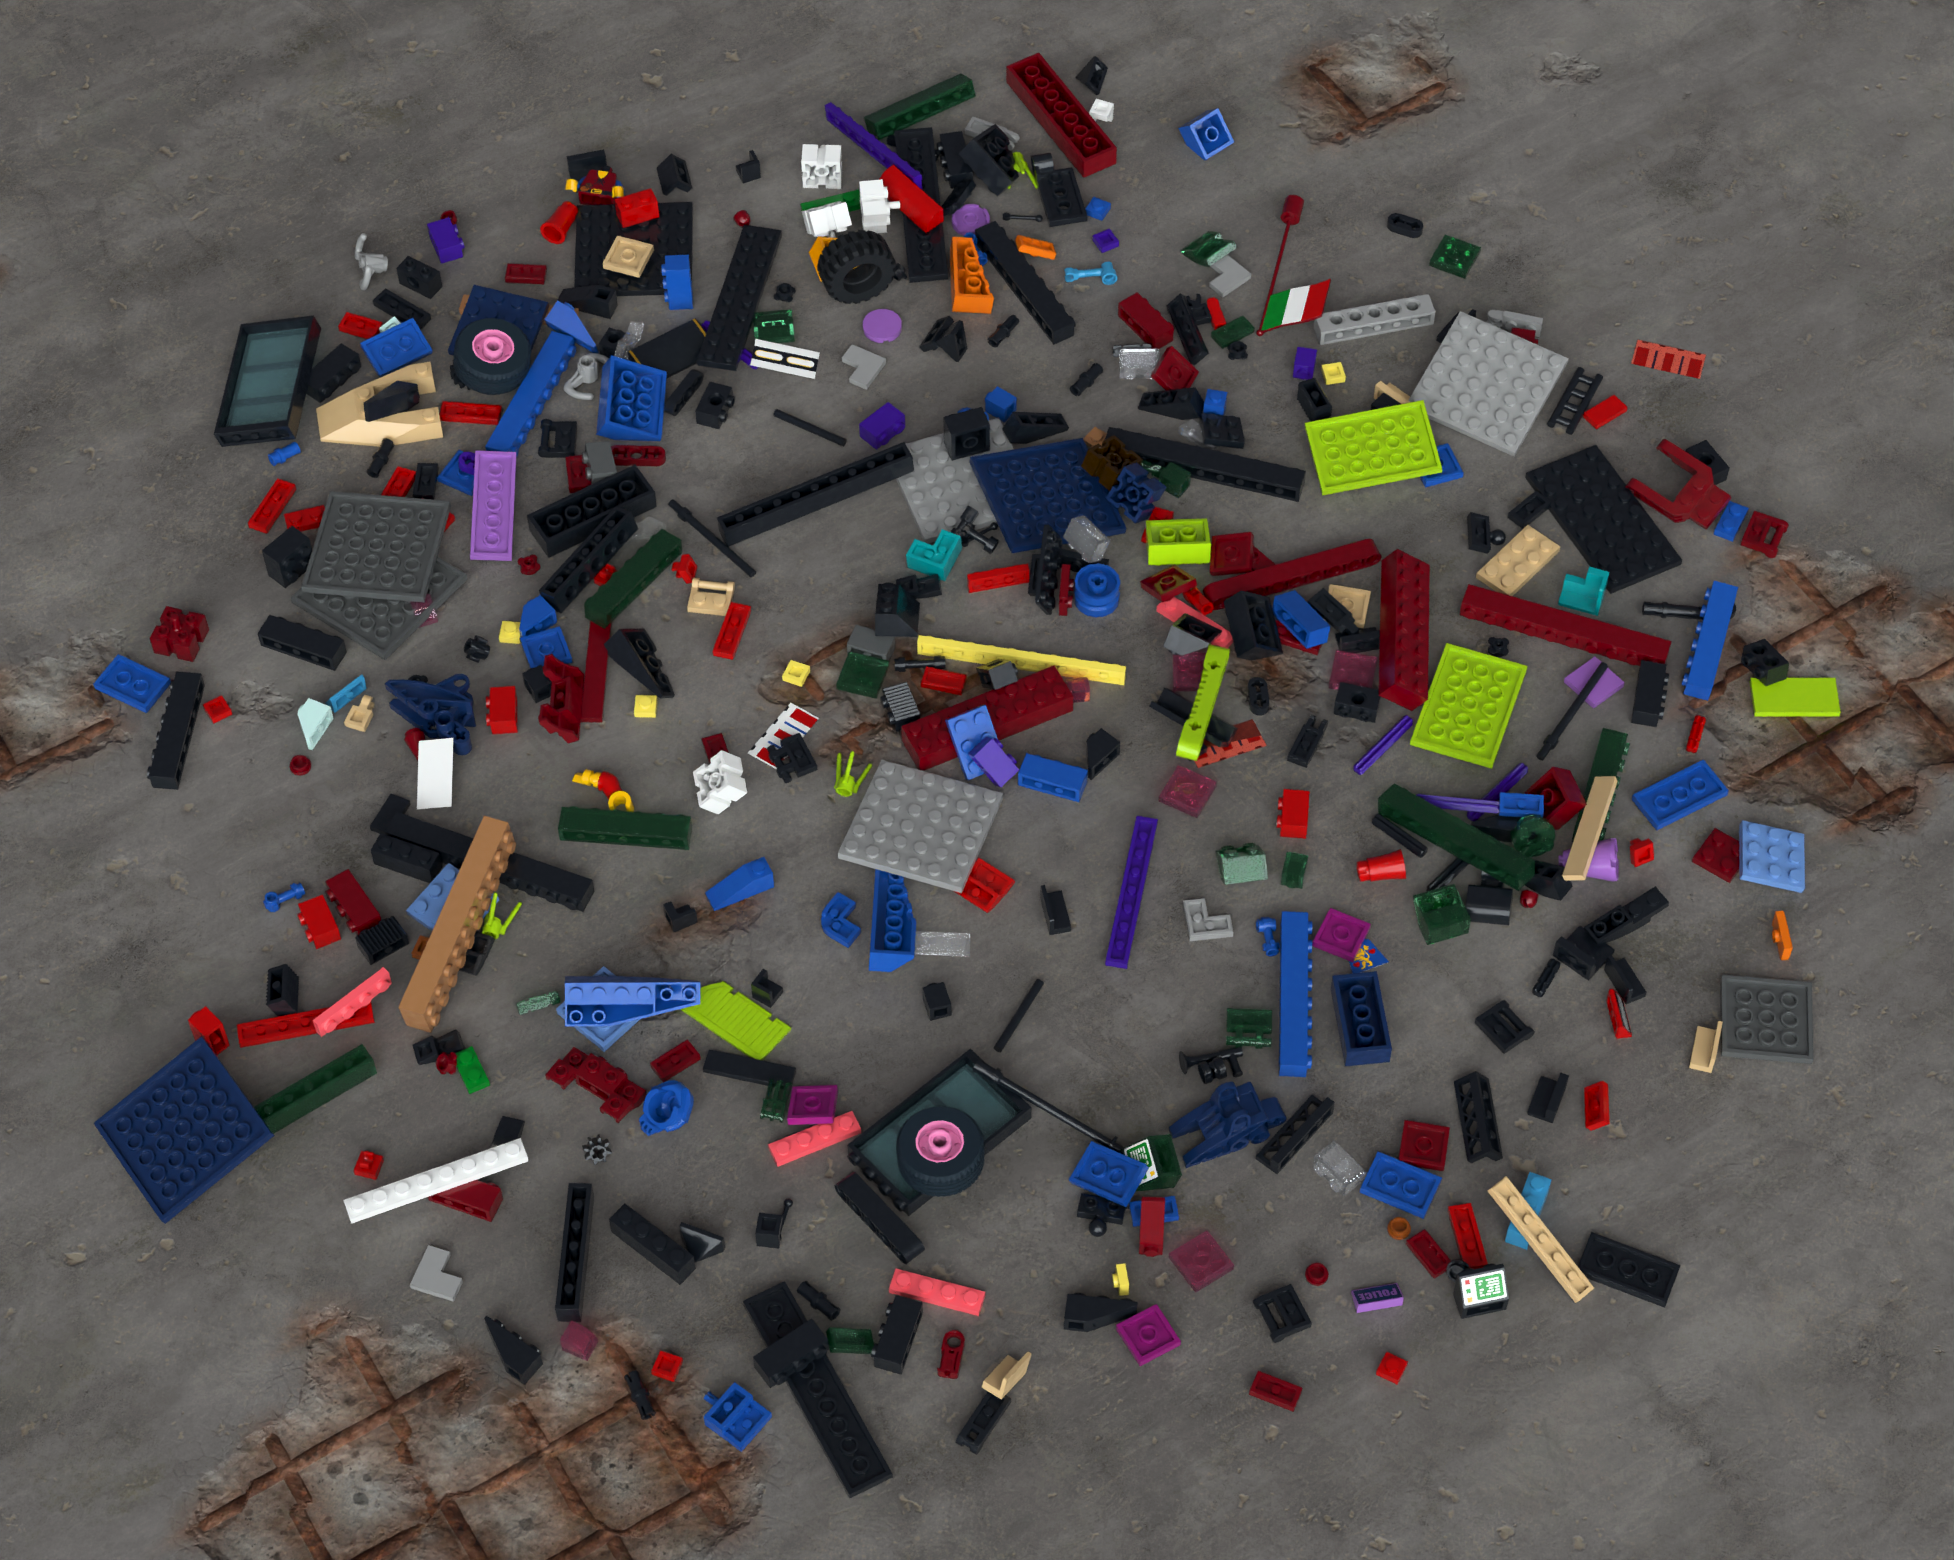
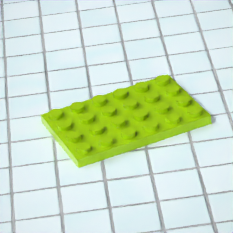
(1373, 447)
(1469, 705)

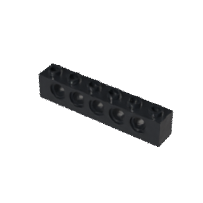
(589, 559)

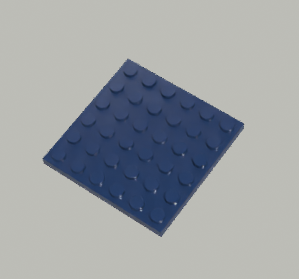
(1043, 488)
(183, 1130)

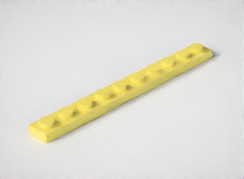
(1023, 660)

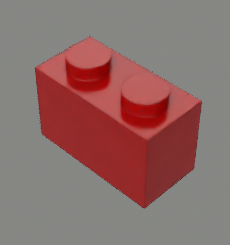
(637, 208)
(503, 710)
(1294, 813)
(319, 922)
(208, 1026)

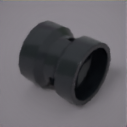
(1212, 1070)

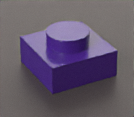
(1105, 240)

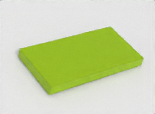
(1795, 698)

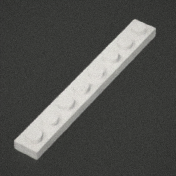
(435, 1180)

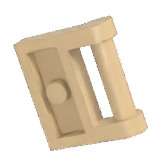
(710, 602)

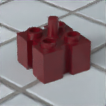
(179, 634)

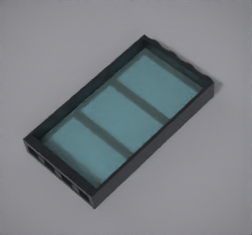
(267, 381)
(992, 1107)

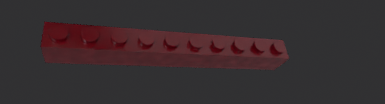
(1563, 627)

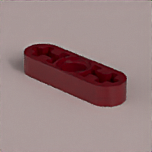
(651, 451)

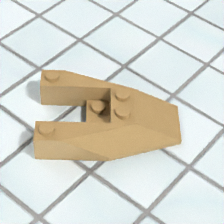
(345, 422)

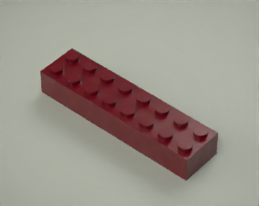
(1061, 115)
(1404, 630)
(1011, 710)

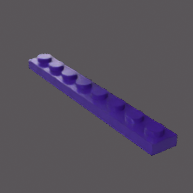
(869, 143)
(1131, 892)

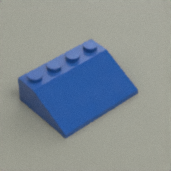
(631, 401)

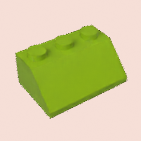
(1178, 541)

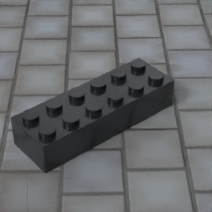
(577, 515)

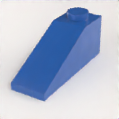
(565, 321)
(741, 884)

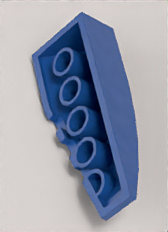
(892, 924)

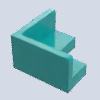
(937, 557)
(1585, 594)

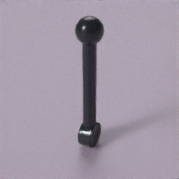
(1006, 216)
(994, 526)
(788, 1203)

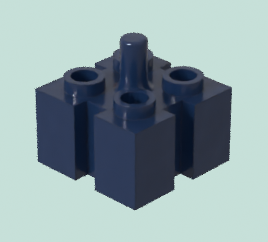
(1136, 492)

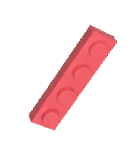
(1176, 608)
(352, 1002)
(814, 1139)
(937, 1292)

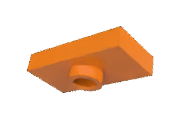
(1035, 247)
(1781, 935)

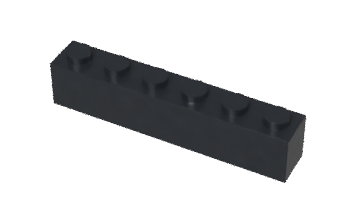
(176, 730)
(574, 1252)

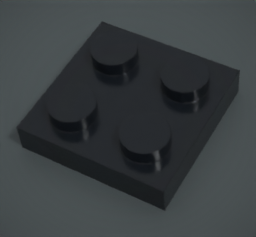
(1222, 430)

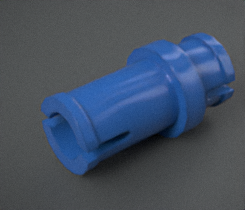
(280, 455)

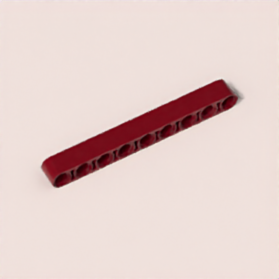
(1296, 572)

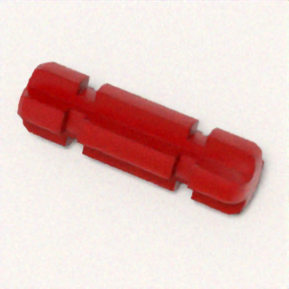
(1695, 734)

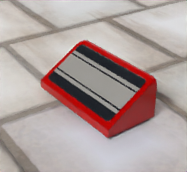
(1618, 1015)

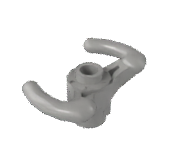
(369, 262)
(586, 373)

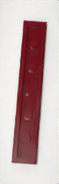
(595, 674)

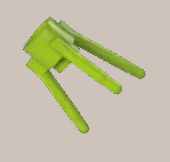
(1020, 165)
(846, 785)
(492, 925)

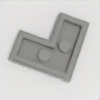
(1231, 276)
(866, 363)
(1202, 926)
(431, 1278)

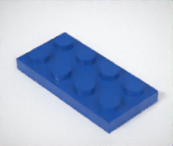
(1680, 795)

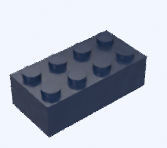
(1361, 1018)

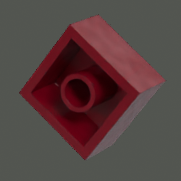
(1560, 794)

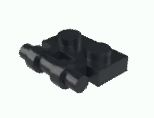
(798, 755)

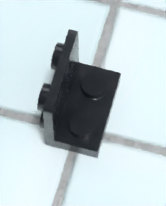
(1582, 953)

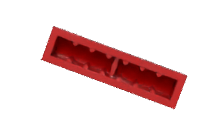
(912, 199)

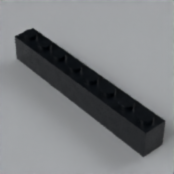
(1025, 282)

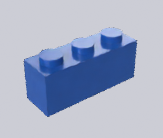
(677, 282)
(1300, 619)
(1052, 777)

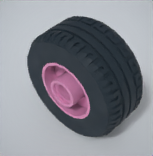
(492, 356)
(940, 1151)

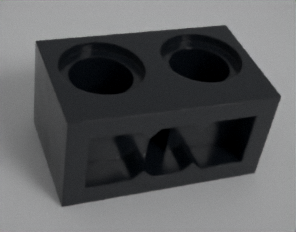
(1765, 662)

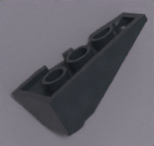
(636, 655)

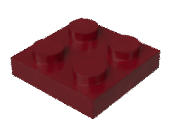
(1174, 371)
(1231, 553)
(1168, 583)
(1719, 855)
(1424, 1145)

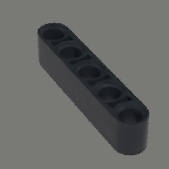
(879, 1217)

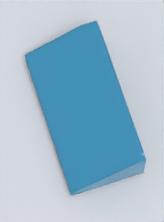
(347, 694)

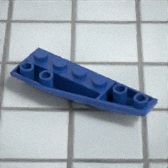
(624, 998)

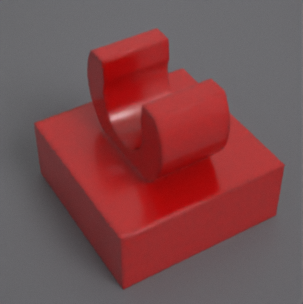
(685, 568)
(604, 574)
(1641, 851)
(368, 1165)

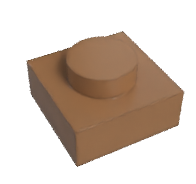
(1094, 437)

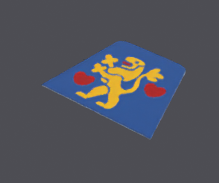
(1367, 958)

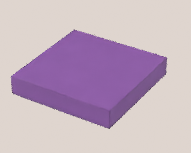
(1605, 687)

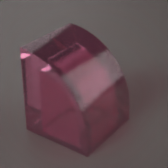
(421, 606)
(1079, 688)
(578, 1341)

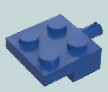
(736, 1416)

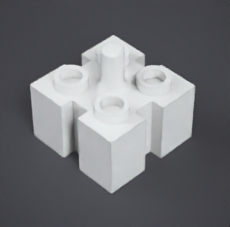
(821, 166)
(875, 206)
(827, 219)
(720, 782)

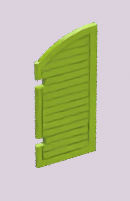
(738, 1020)

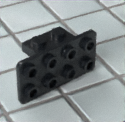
(1044, 570)

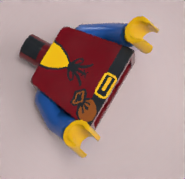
(597, 187)

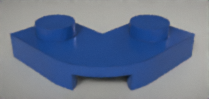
(835, 922)

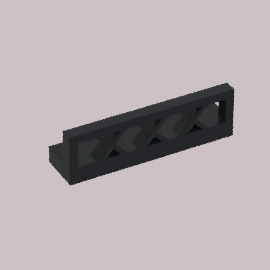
(1179, 710)
(1482, 1113)
(1298, 1137)

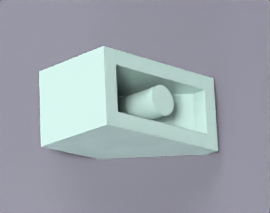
(314, 721)

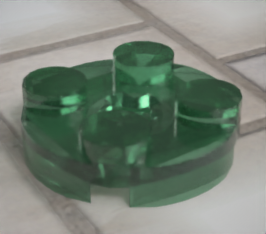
(1541, 844)

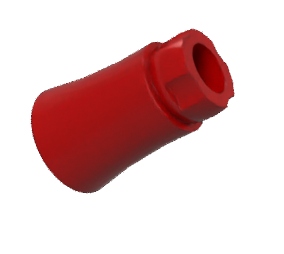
(559, 223)
(1382, 867)

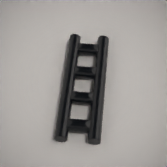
(1578, 410)

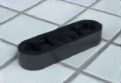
(683, 392)

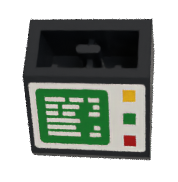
(1481, 1290)

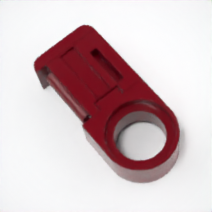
(951, 1356)

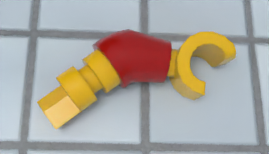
(608, 785)

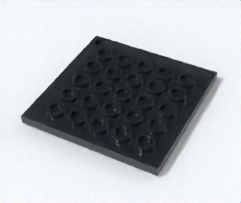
(598, 228)

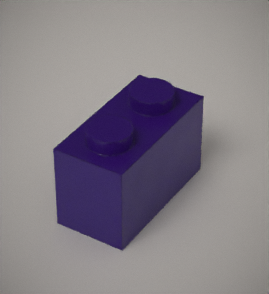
(445, 240)
(882, 425)
(993, 761)

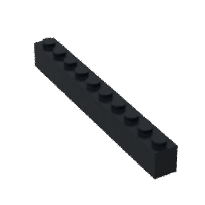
(1216, 465)
(815, 494)
(521, 873)

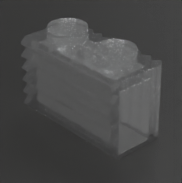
(1137, 363)
(1086, 539)
(1338, 1168)

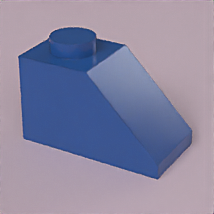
(537, 616)

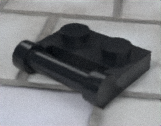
(564, 439)
(1499, 1030)
(1289, 1309)

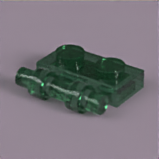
(1249, 1021)

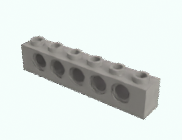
(1374, 319)

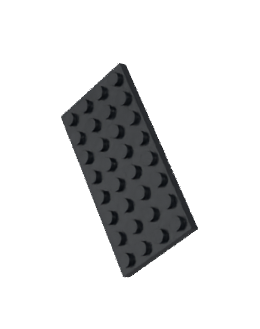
(1604, 518)

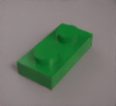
(471, 1070)

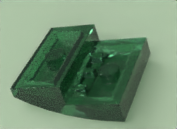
(1208, 249)
(774, 326)

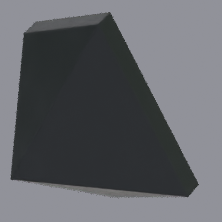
(1093, 75)
(701, 1242)

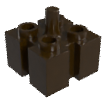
(1108, 461)

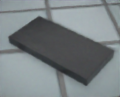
(1628, 1269)

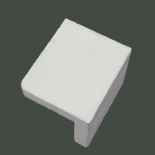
(1102, 110)

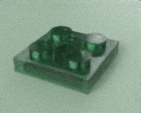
(1454, 256)
(862, 675)

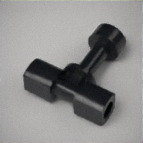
(966, 529)

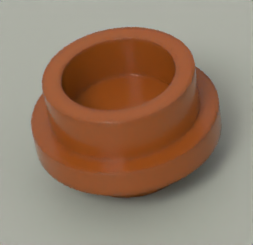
(1399, 1228)

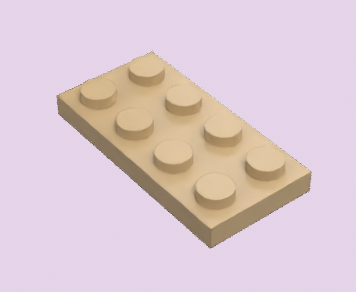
(1518, 561)

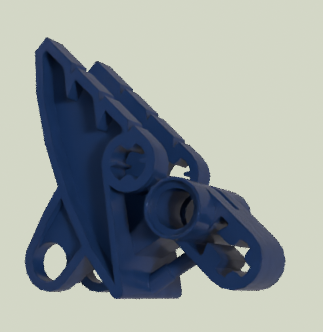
(438, 706)
(1228, 1122)

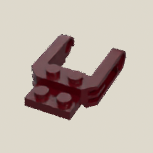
(1697, 500)

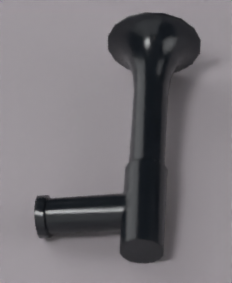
(1230, 1054)

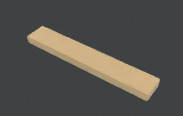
(1589, 828)
(1541, 1239)

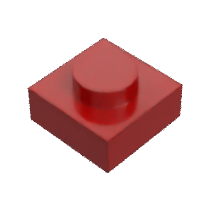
(217, 709)
(667, 1366)
(1391, 1368)

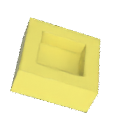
(1333, 373)
(510, 632)
(796, 673)
(645, 706)
(1120, 1279)

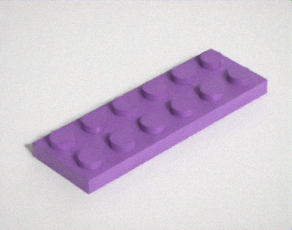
(493, 506)

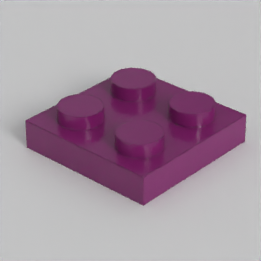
(1341, 935)
(812, 1104)
(1148, 1335)

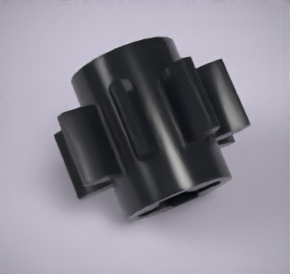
(476, 649)
(593, 1154)

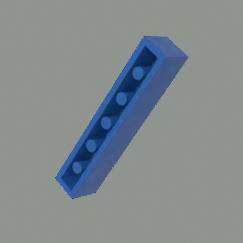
(1710, 640)

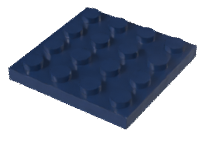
(491, 303)

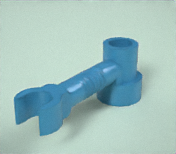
(1106, 272)

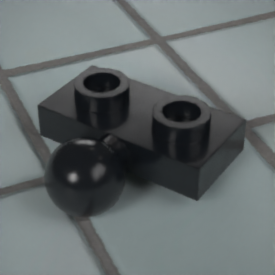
(1479, 533)
(1099, 1211)

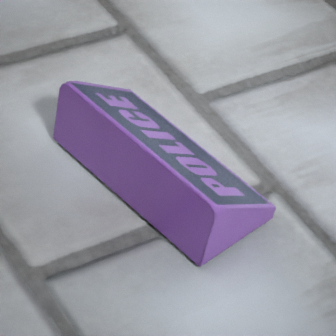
(1377, 1297)

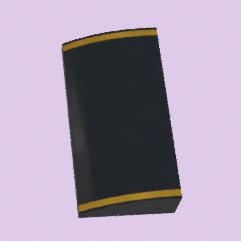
(672, 350)

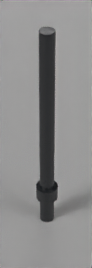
(686, 515)
(1552, 740)

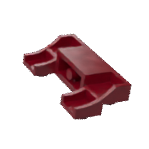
(565, 705)
(601, 1080)

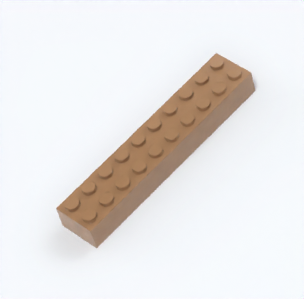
(457, 924)

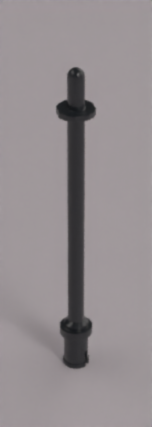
(996, 1077)

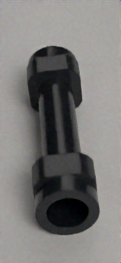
(902, 664)

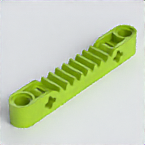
(1197, 724)

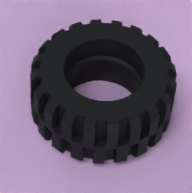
(849, 251)

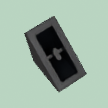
(953, 340)

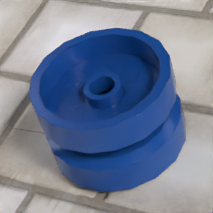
(1097, 590)

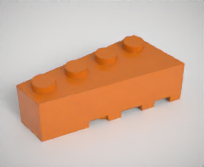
(968, 284)

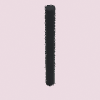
(810, 427)
(1004, 1038)

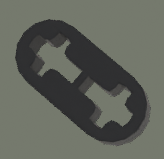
(1405, 225)
(1253, 696)

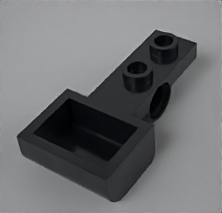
(1489, 901)

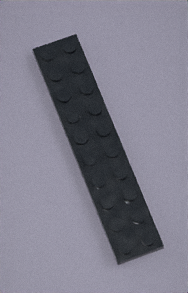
(924, 250)
(739, 298)
(822, 1397)

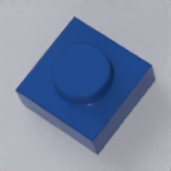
(1098, 208)

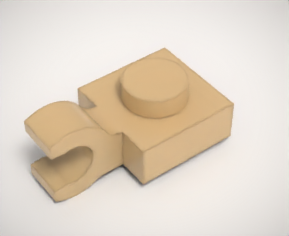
(360, 717)

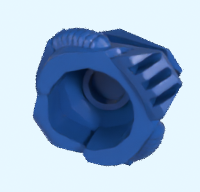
(666, 1107)

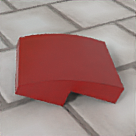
(986, 886)

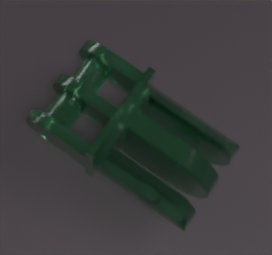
(775, 1102)

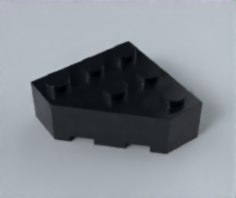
(991, 159)

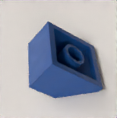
(1206, 134)

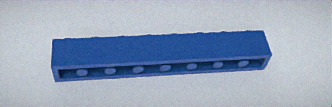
(532, 394)
(1294, 994)

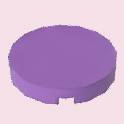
(969, 218)
(882, 325)

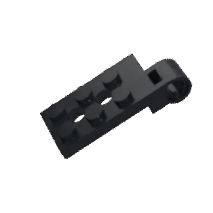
(1053, 181)

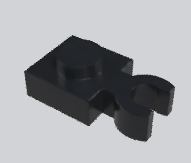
(1199, 311)

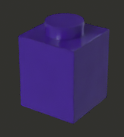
(1304, 363)

